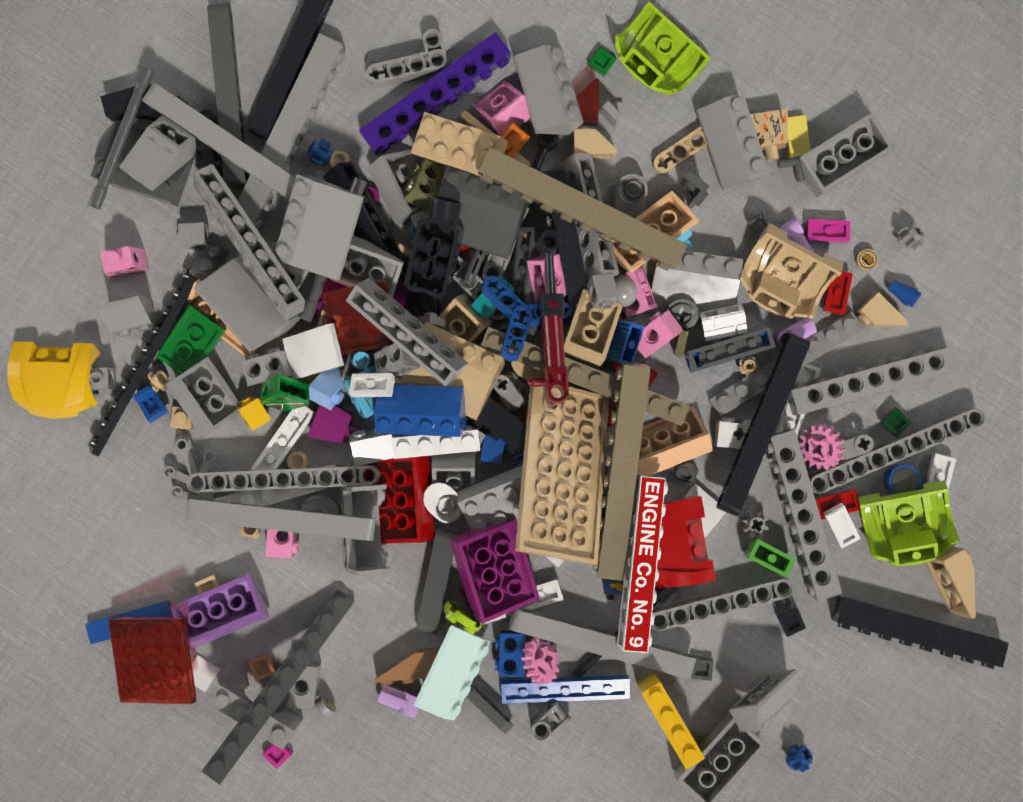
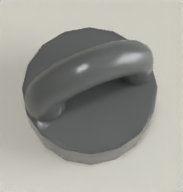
(687, 471)

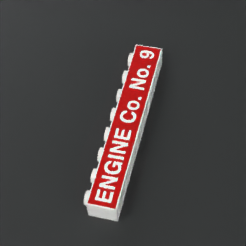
(641, 565)

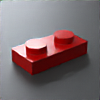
(837, 294)
(848, 498)

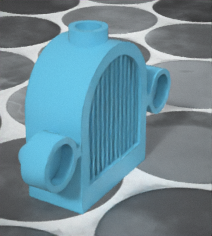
(364, 405)

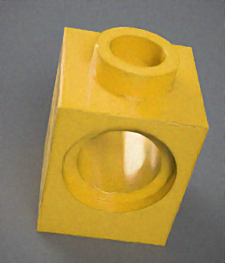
(253, 412)

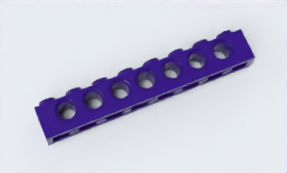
(491, 46)

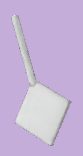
(203, 672)

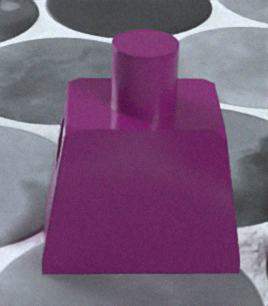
(332, 425)

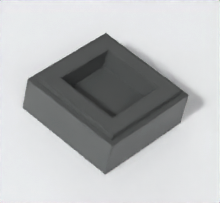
(703, 669)

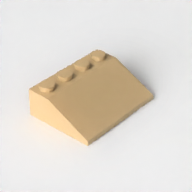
(477, 376)

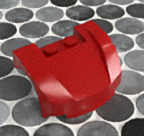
(683, 545)

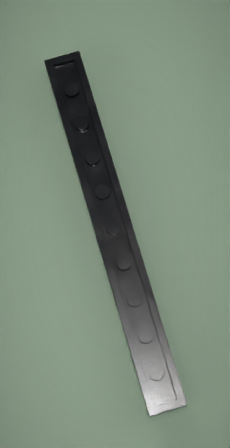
(140, 367)

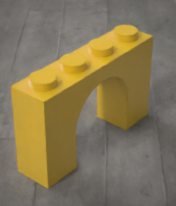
(670, 720)

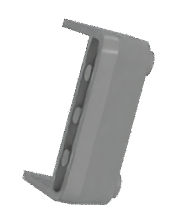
(363, 556)

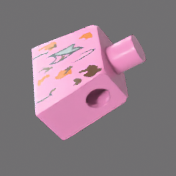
(121, 261)

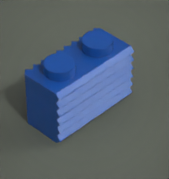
(625, 342)

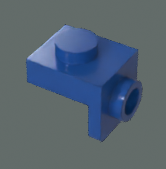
(150, 403)

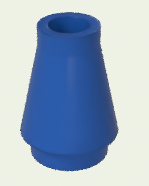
(906, 294)

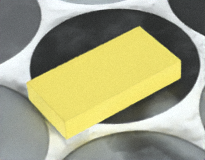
(798, 136)

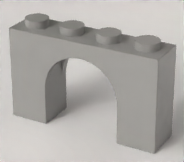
(233, 702)

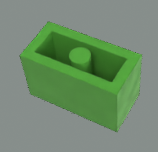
(769, 557)

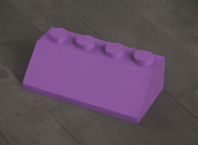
(222, 610)

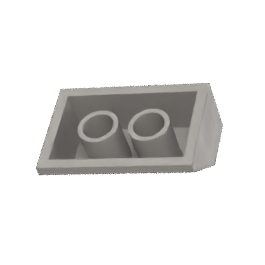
(391, 175)
(204, 396)
(764, 700)

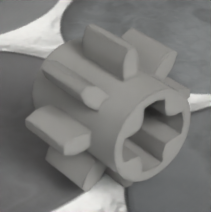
(910, 237)
(760, 526)

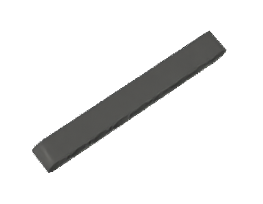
(226, 85)

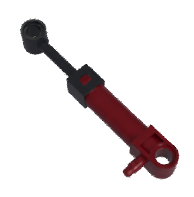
(552, 313)

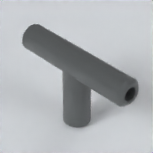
(794, 161)

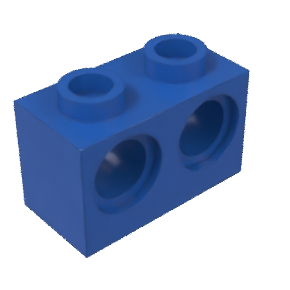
(514, 653)

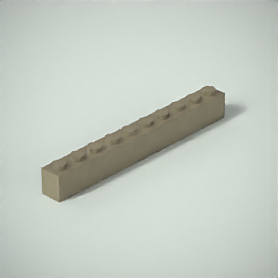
(582, 209)
(588, 377)
(623, 469)

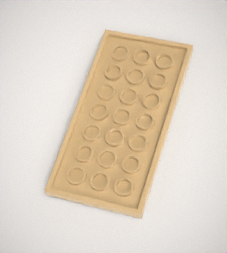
(563, 476)

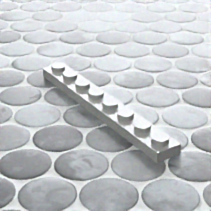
(756, 382)

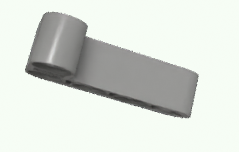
(406, 63)

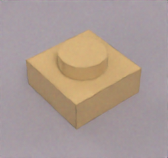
(180, 419)
(207, 584)

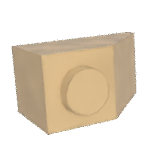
(592, 142)
(879, 313)

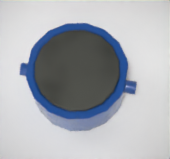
(901, 479)

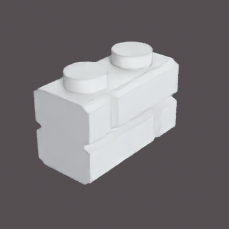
(723, 323)

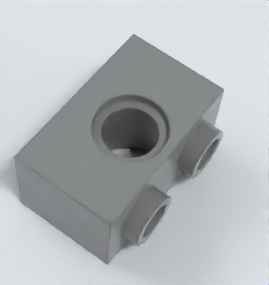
(307, 697)

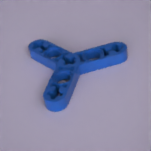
(513, 313)

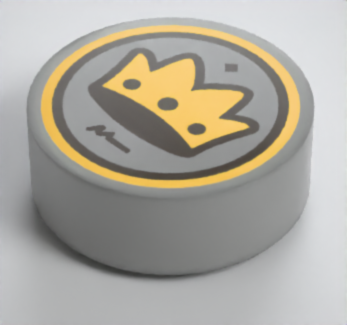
(325, 705)

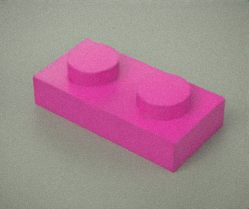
(828, 231)

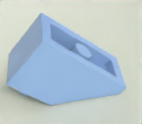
(327, 389)

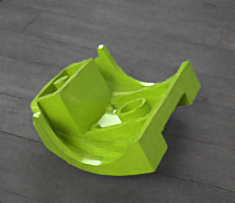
(659, 52)
(909, 525)

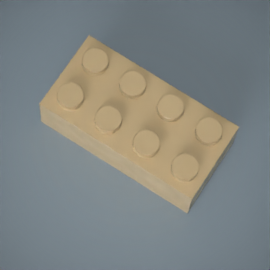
(454, 144)

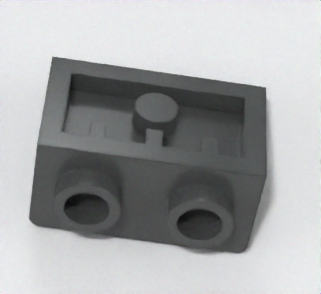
(694, 185)

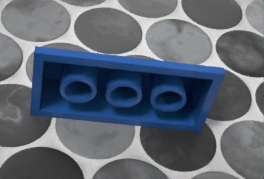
(422, 410)

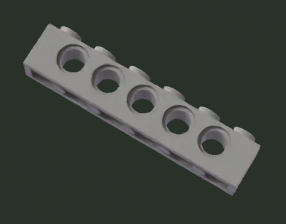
(596, 253)
(406, 331)

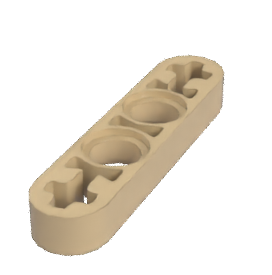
(687, 145)

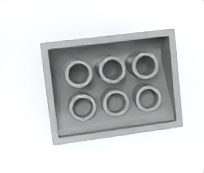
(318, 226)
(702, 277)
(243, 304)

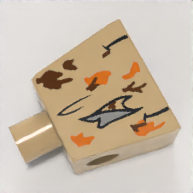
(771, 131)

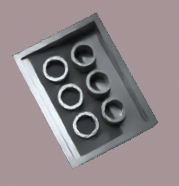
(168, 192)
(486, 213)

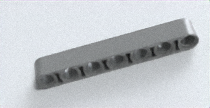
(730, 603)

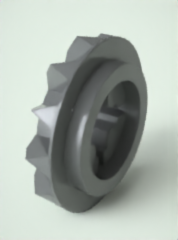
(689, 307)

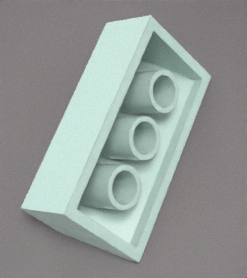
(452, 673)

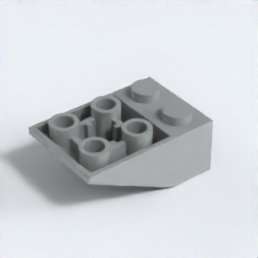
(159, 153)

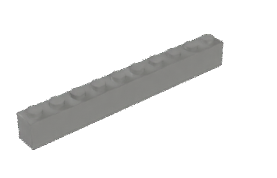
(294, 122)

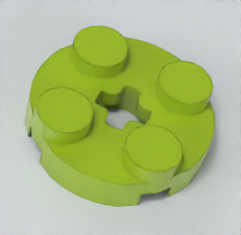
(457, 613)

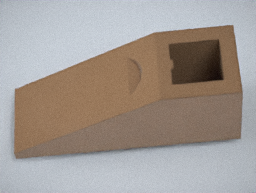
(411, 667)

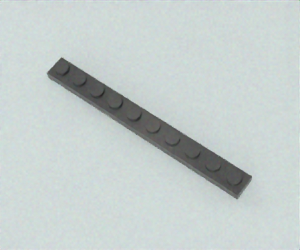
(277, 688)

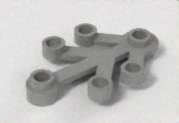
(191, 467)

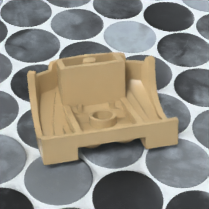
(787, 275)

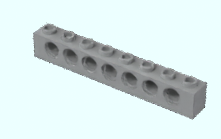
(248, 242)
(945, 363)
(829, 584)

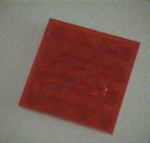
(152, 660)

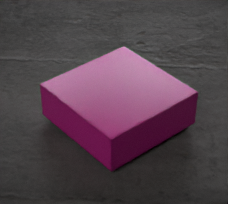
(276, 755)

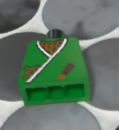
(284, 393)

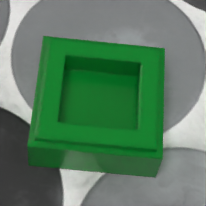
(602, 61)

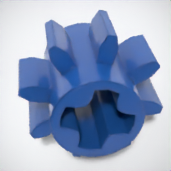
(320, 152)
(799, 758)

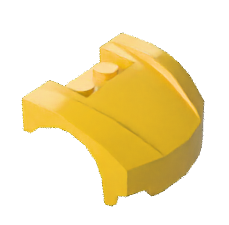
(51, 379)

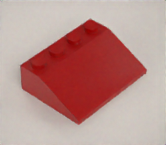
(403, 511)

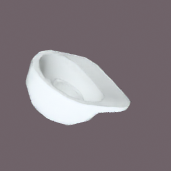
(442, 502)

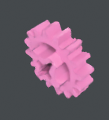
(829, 453)
(540, 661)

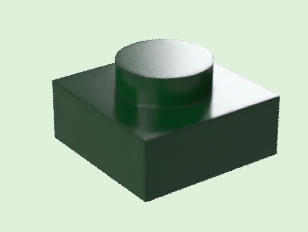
(895, 422)

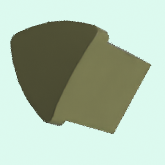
(681, 343)

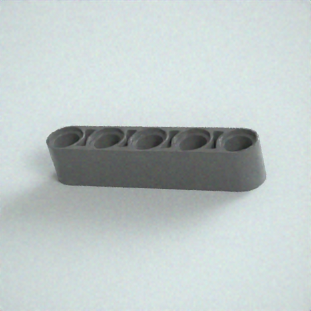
(436, 583)

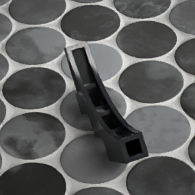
(116, 105)

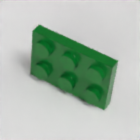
(190, 340)

